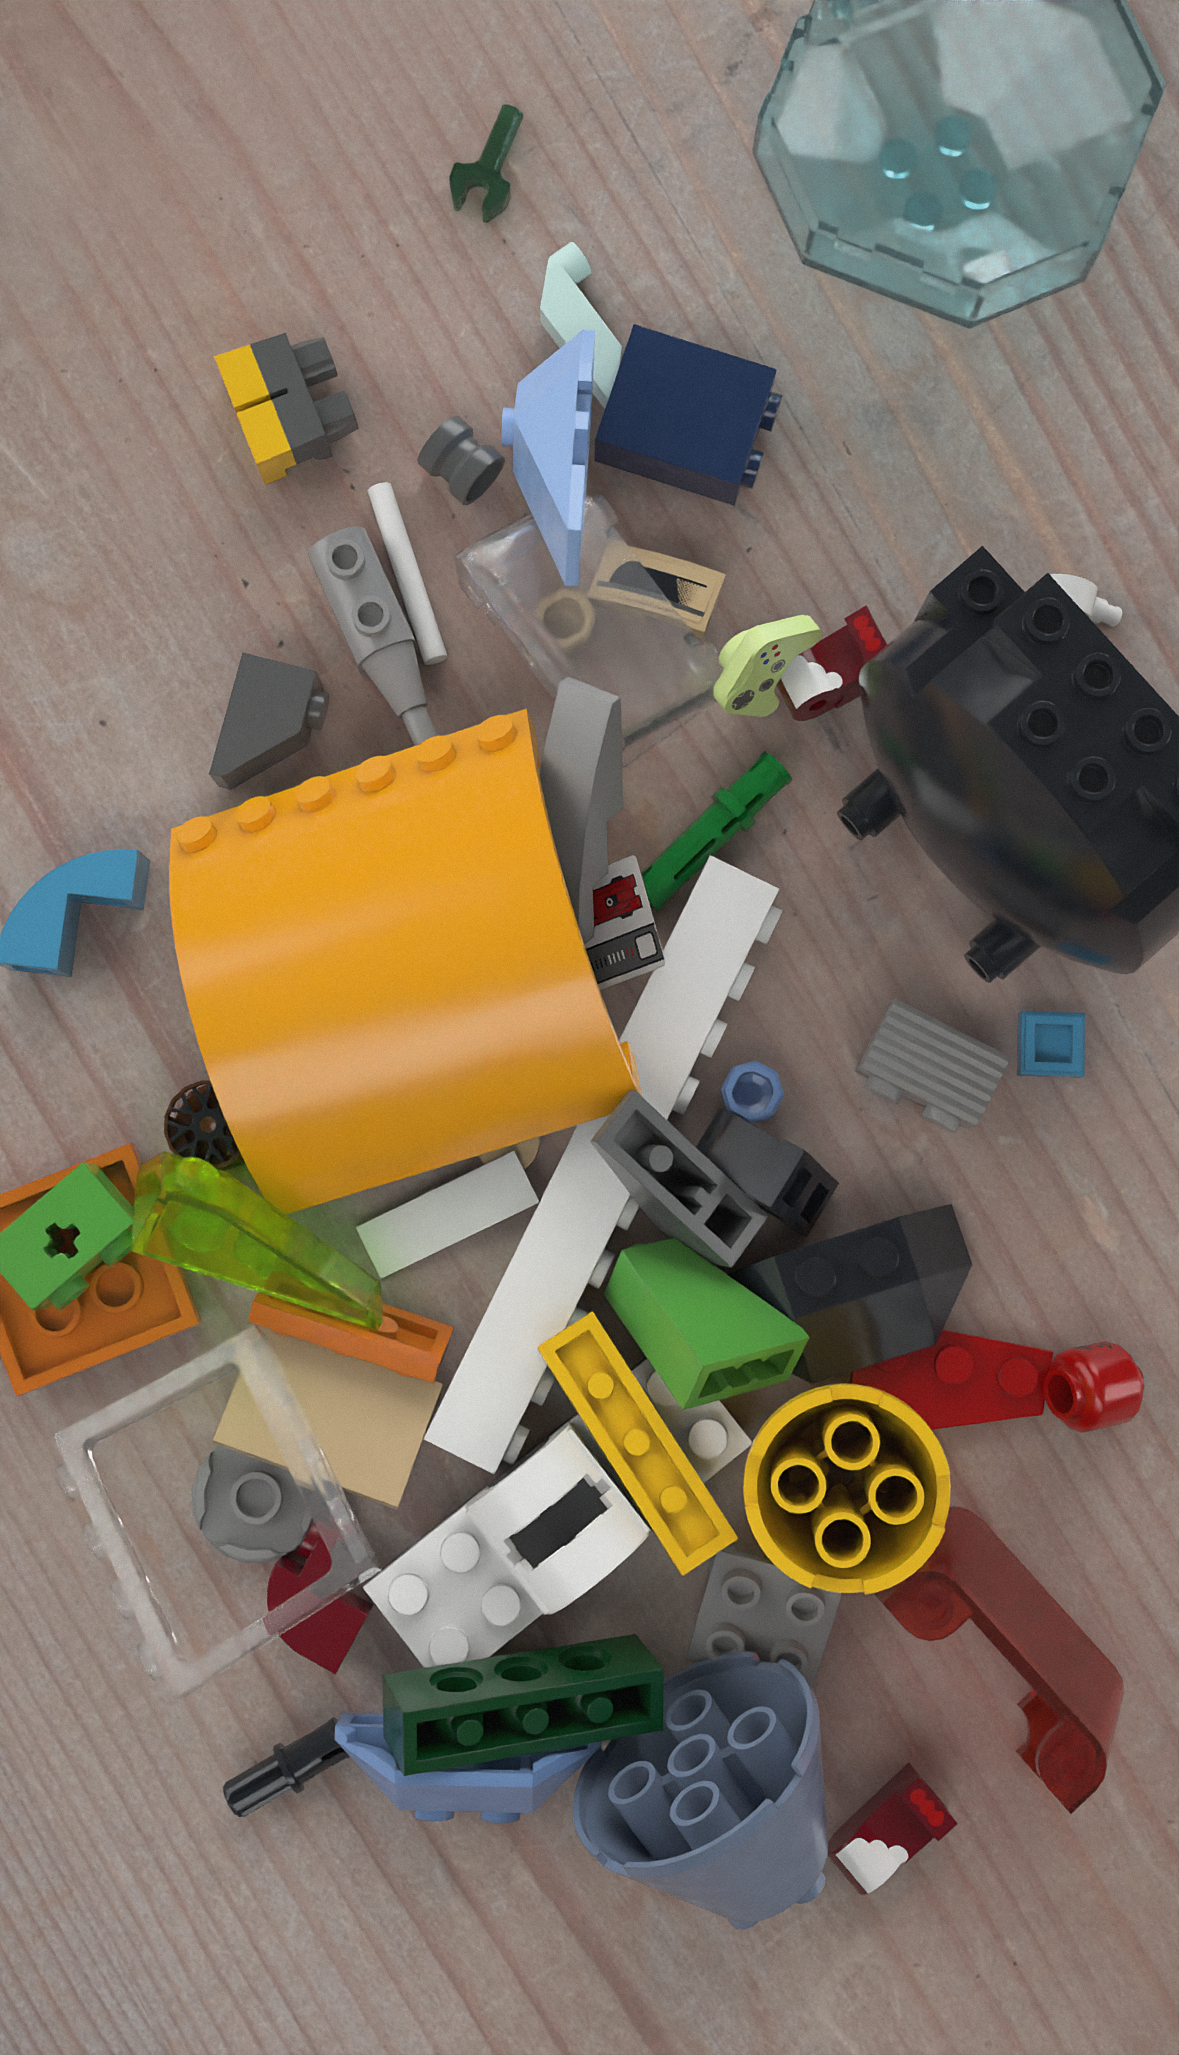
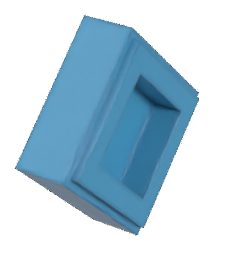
(1051, 1044)

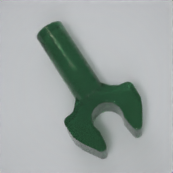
(487, 169)

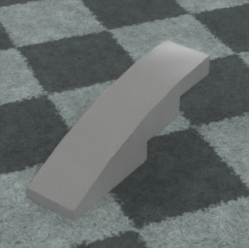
(582, 787)

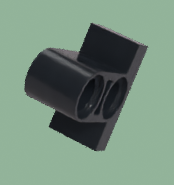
(768, 1170)

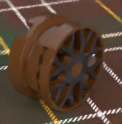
(201, 1128)

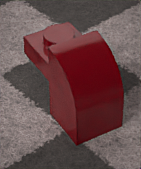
(331, 1630)

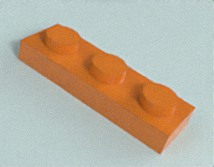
(402, 1343)

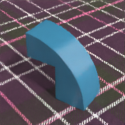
(45, 921)

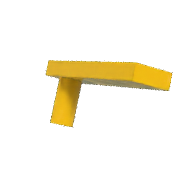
(637, 1443)

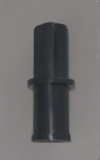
(284, 1770)

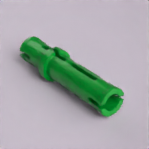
(729, 813)

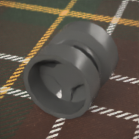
(461, 460)

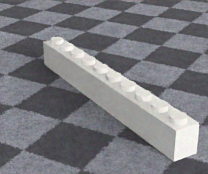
(585, 1197)

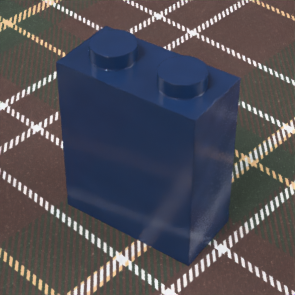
(687, 415)

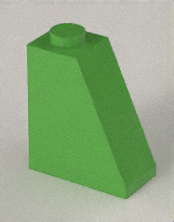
(700, 1324)

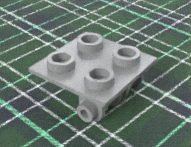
(762, 1611)

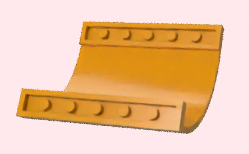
(391, 968)

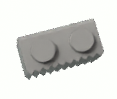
(932, 1067)

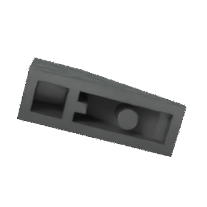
(677, 1182)

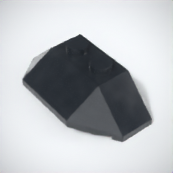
(867, 1290)

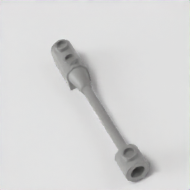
(373, 624)

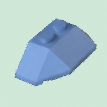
(494, 1788)

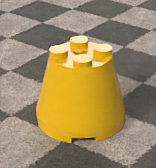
(855, 1532)

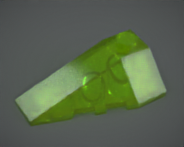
(227, 1231)

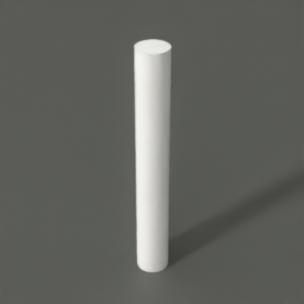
(407, 573)

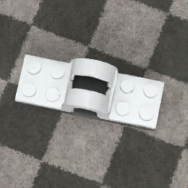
(535, 1535)

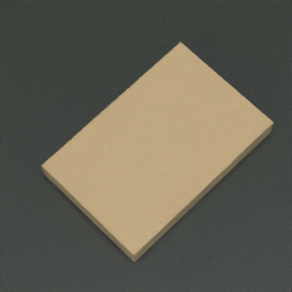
(360, 1412)

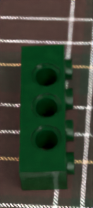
(521, 1703)

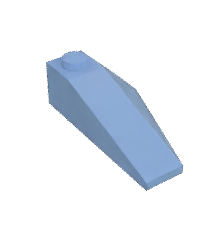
(552, 447)

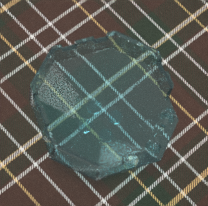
(957, 144)

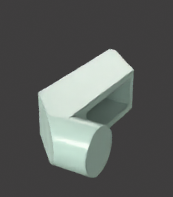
(567, 312)

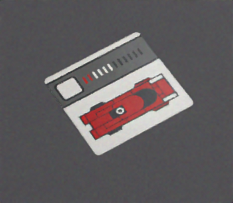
(624, 927)

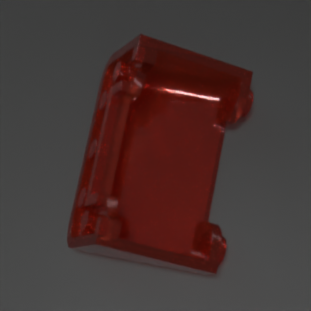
(1073, 1683)

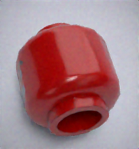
(1094, 1386)

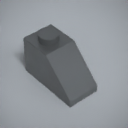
(266, 718)

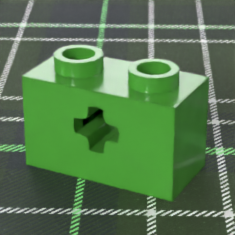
(30, 1244)

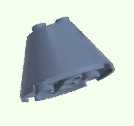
(722, 1798)

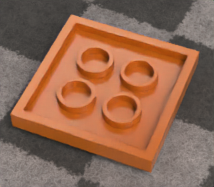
(117, 1313)

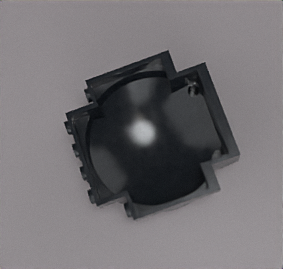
(1027, 771)

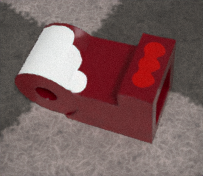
(830, 670)
(889, 1830)

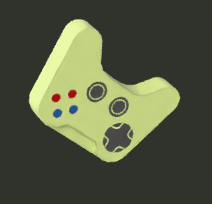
(756, 662)

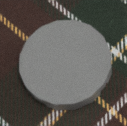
(248, 1507)

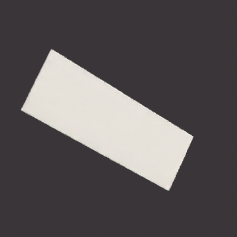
(447, 1214)

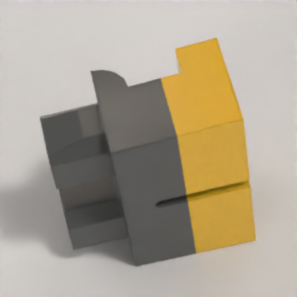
(274, 405)

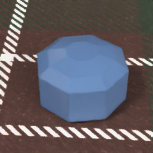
(752, 1092)

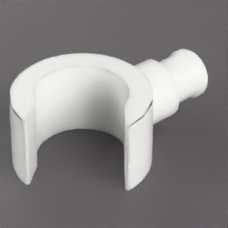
(1085, 596)

